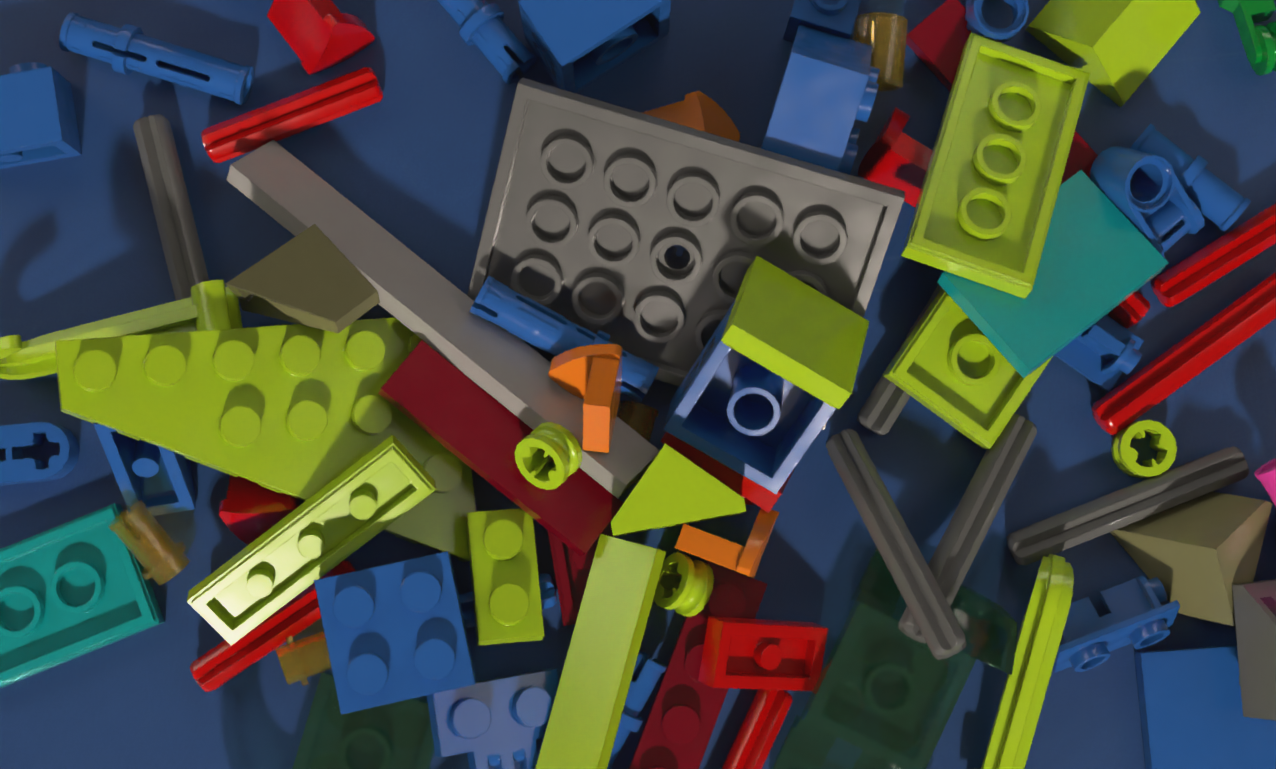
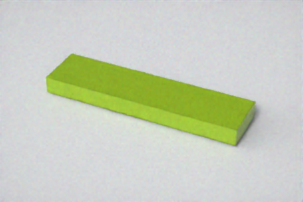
(311, 540)
(601, 655)

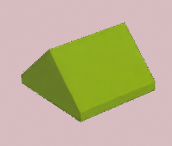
(1113, 38)
(674, 494)

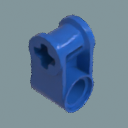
(1153, 200)

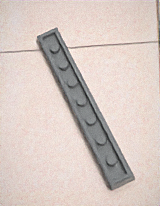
(434, 308)

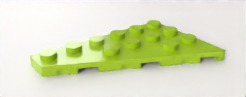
(269, 408)

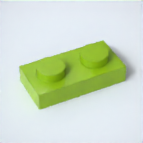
(504, 577)

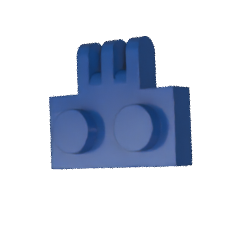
(494, 719)

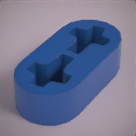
(31, 435)

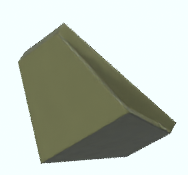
(306, 284)
(1200, 551)

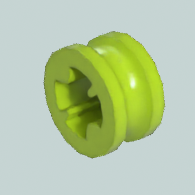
(1161, 441)
(557, 443)
(684, 585)

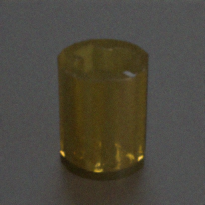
(888, 40)

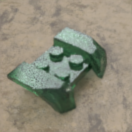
(885, 693)

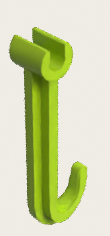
(208, 308)
(1032, 666)

